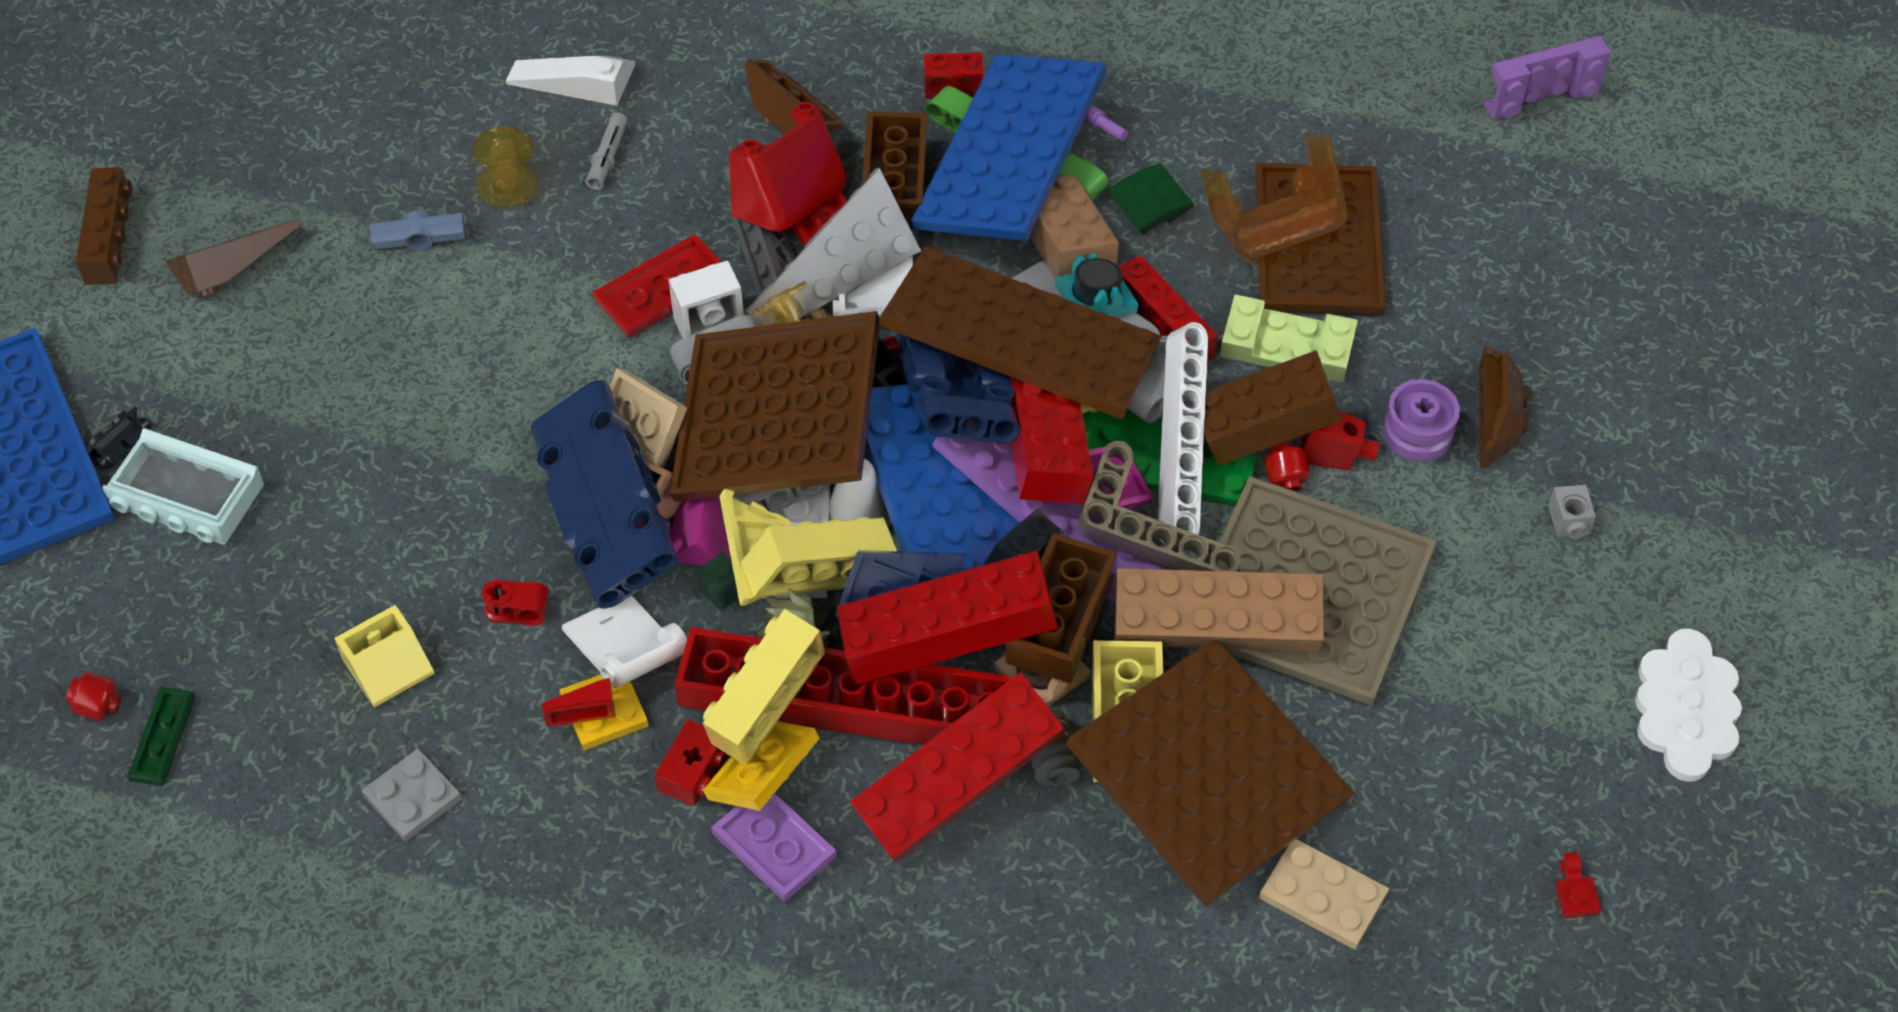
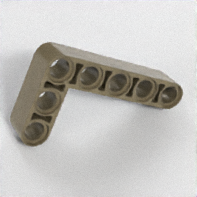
(1143, 526)

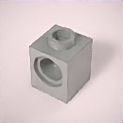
(1569, 501)

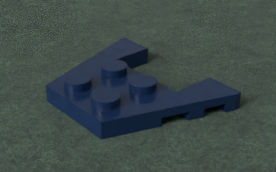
(891, 570)

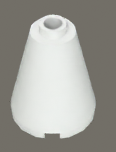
(858, 498)

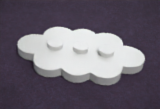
(1688, 705)

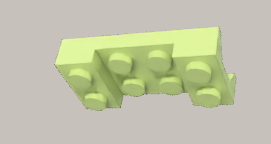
(1275, 337)

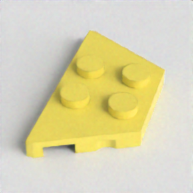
(743, 528)

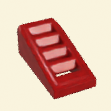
(581, 705)

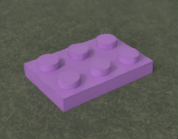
(775, 845)

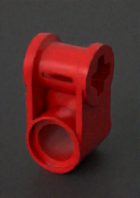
(518, 604)

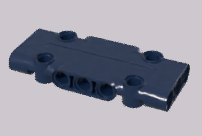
(958, 395)
(603, 494)

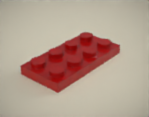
(644, 292)

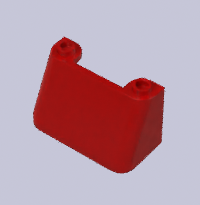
(789, 177)

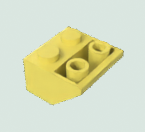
(384, 656)

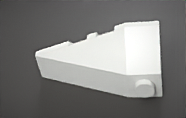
(584, 77)

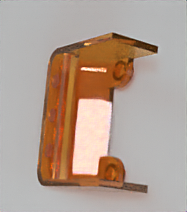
(1309, 213)

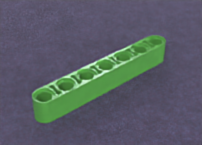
(950, 108)

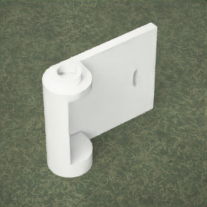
(874, 293)
(625, 641)

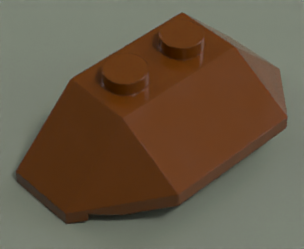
(777, 94)
(1500, 406)

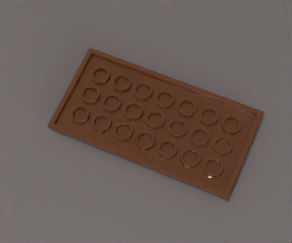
(1021, 331)

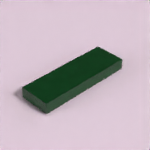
(161, 736)

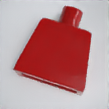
(1339, 444)

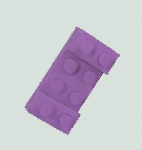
(1550, 72)

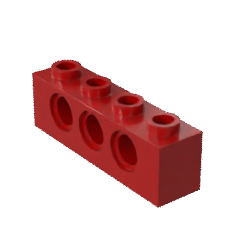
(1160, 302)

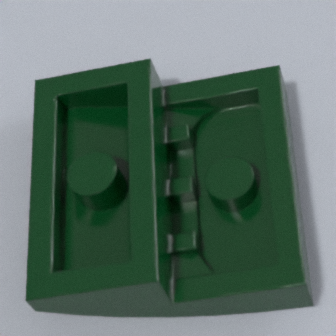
(1150, 197)

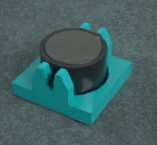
(1098, 286)

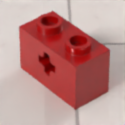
(689, 764)

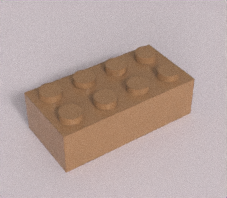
(1071, 228)

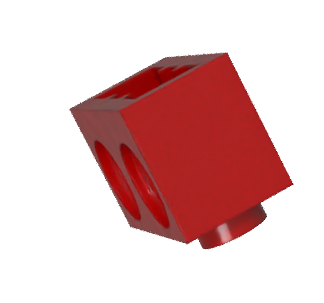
(956, 70)

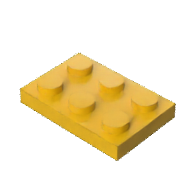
(767, 769)

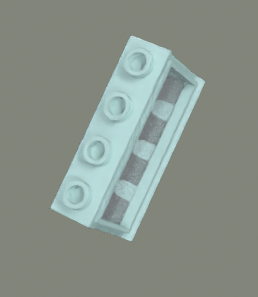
(184, 487)

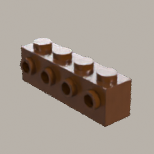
(104, 225)

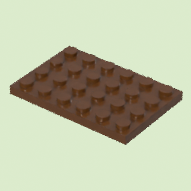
(1333, 271)

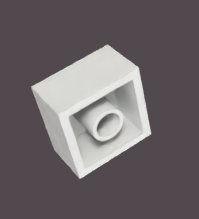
(705, 298)

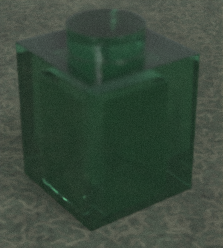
(718, 581)

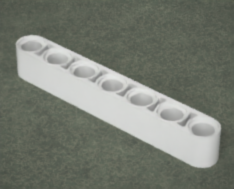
(1189, 419)

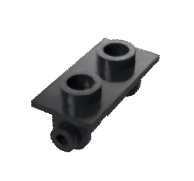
(108, 447)

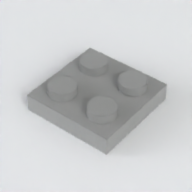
(411, 795)

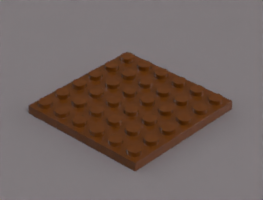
(777, 407)
(1209, 770)

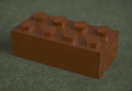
(899, 148)
(1269, 408)
(1078, 584)

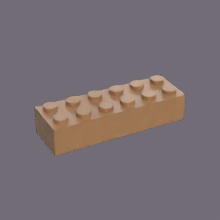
(1219, 606)

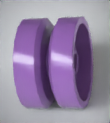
(1421, 420)

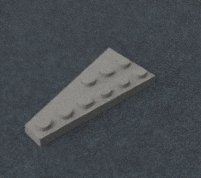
(847, 251)

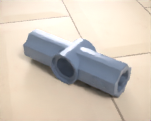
(417, 231)

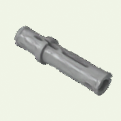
(598, 174)

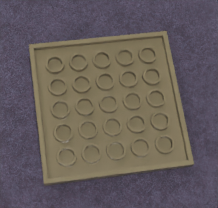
(1367, 582)

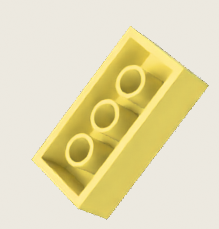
(811, 555)
(1121, 670)
(763, 686)

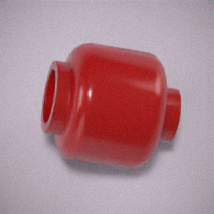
(1287, 466)
(93, 696)

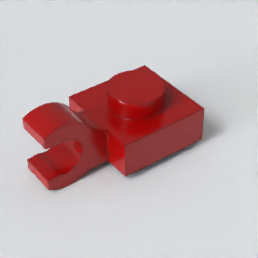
(1576, 894)

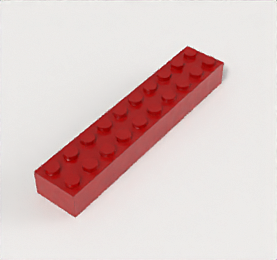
(897, 707)

